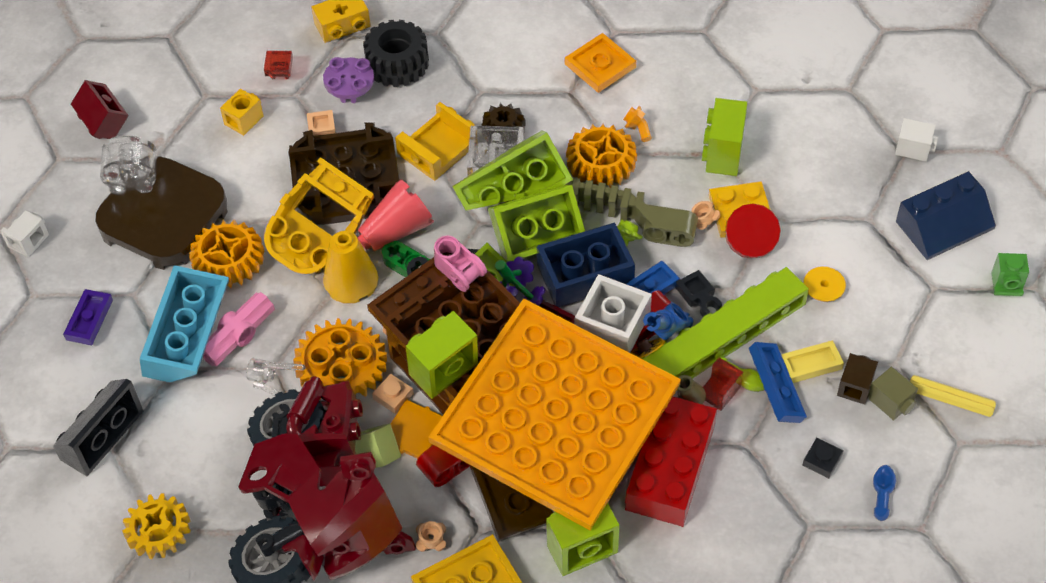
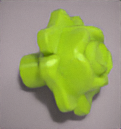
(628, 231)

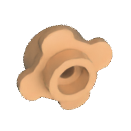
(705, 214)
(430, 528)

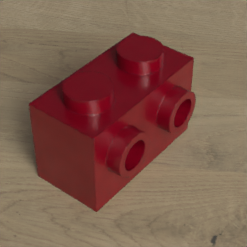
(99, 110)

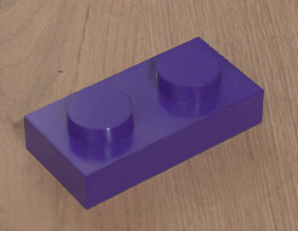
(88, 317)

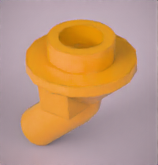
(635, 118)

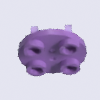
(348, 78)

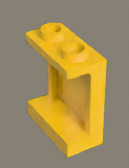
(437, 143)

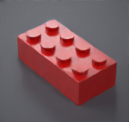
(671, 462)

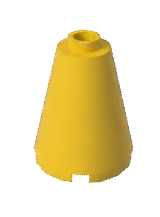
(348, 269)

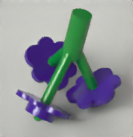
(519, 274)

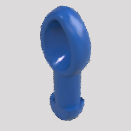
(884, 484)

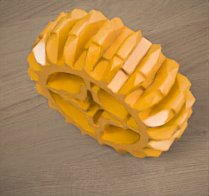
(601, 155)
(238, 242)

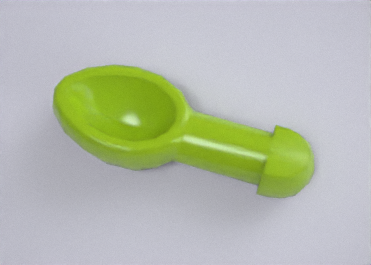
(750, 379)

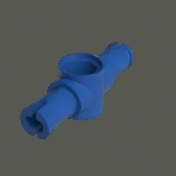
(668, 321)

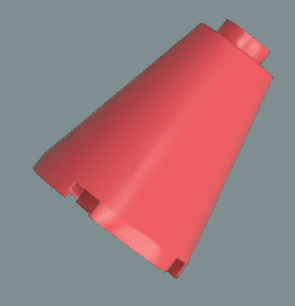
(394, 218)

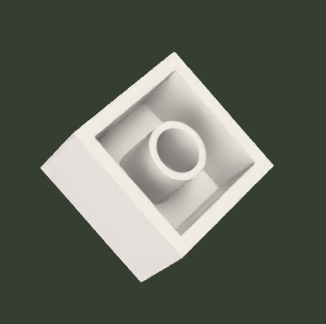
(614, 312)

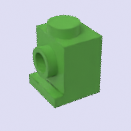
(1010, 274)

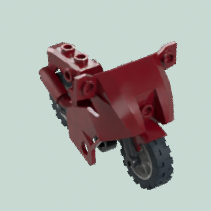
(315, 491)

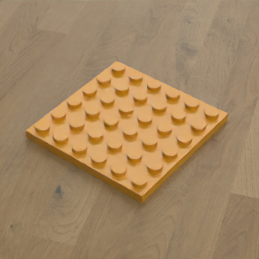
(555, 413)

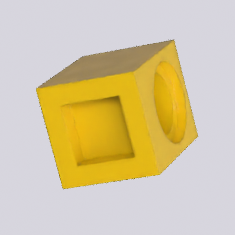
(242, 111)

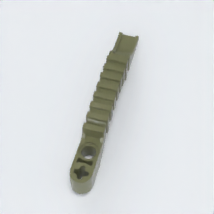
(658, 223)

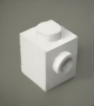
(916, 140)

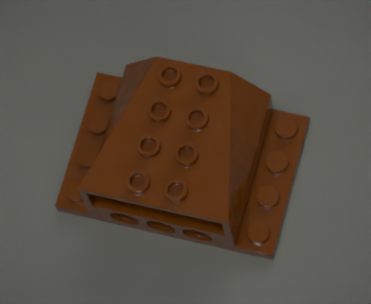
(428, 294)

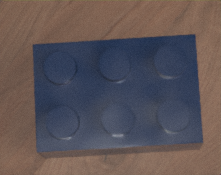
(575, 261)

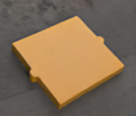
(412, 428)

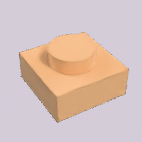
(321, 122)
(392, 393)

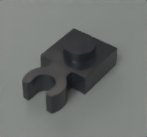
(698, 290)

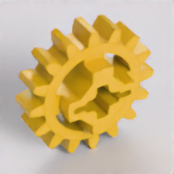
(156, 526)

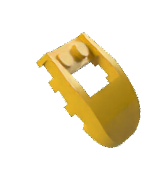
(297, 240)

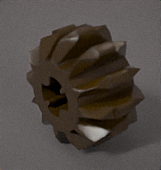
(504, 117)

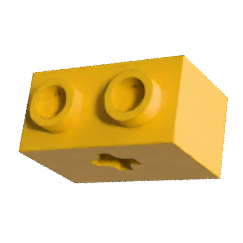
(340, 18)

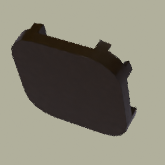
(361, 154)
(165, 219)

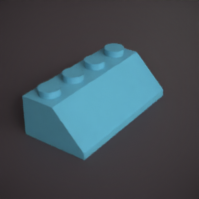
(182, 324)

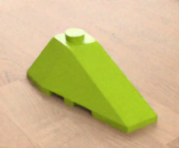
(517, 173)

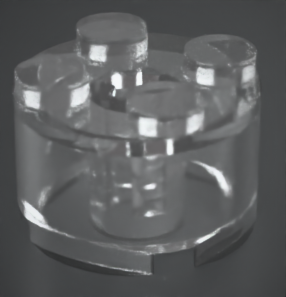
(128, 164)

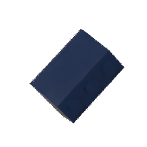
(946, 215)

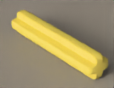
(953, 396)

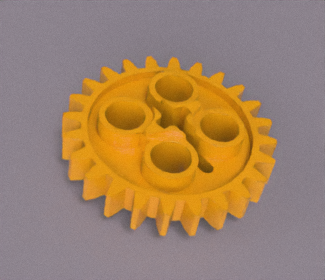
(342, 358)

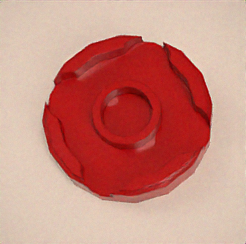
(752, 231)

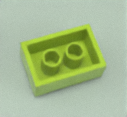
(535, 221)

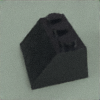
(99, 426)

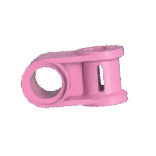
(461, 266)

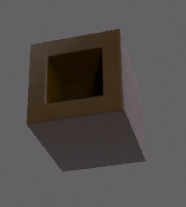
(857, 378)

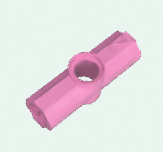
(237, 328)

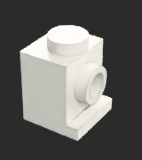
(25, 233)

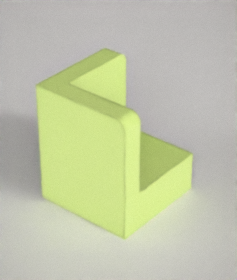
(381, 442)

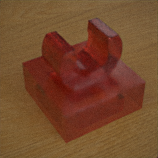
(278, 64)

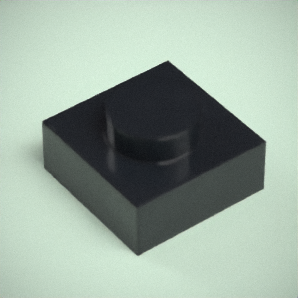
(822, 458)

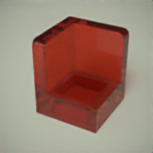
(723, 383)

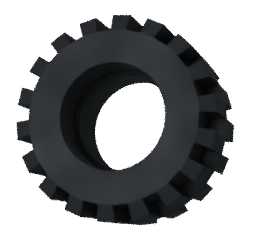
(396, 52)

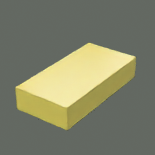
(813, 361)

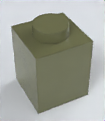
(893, 393)

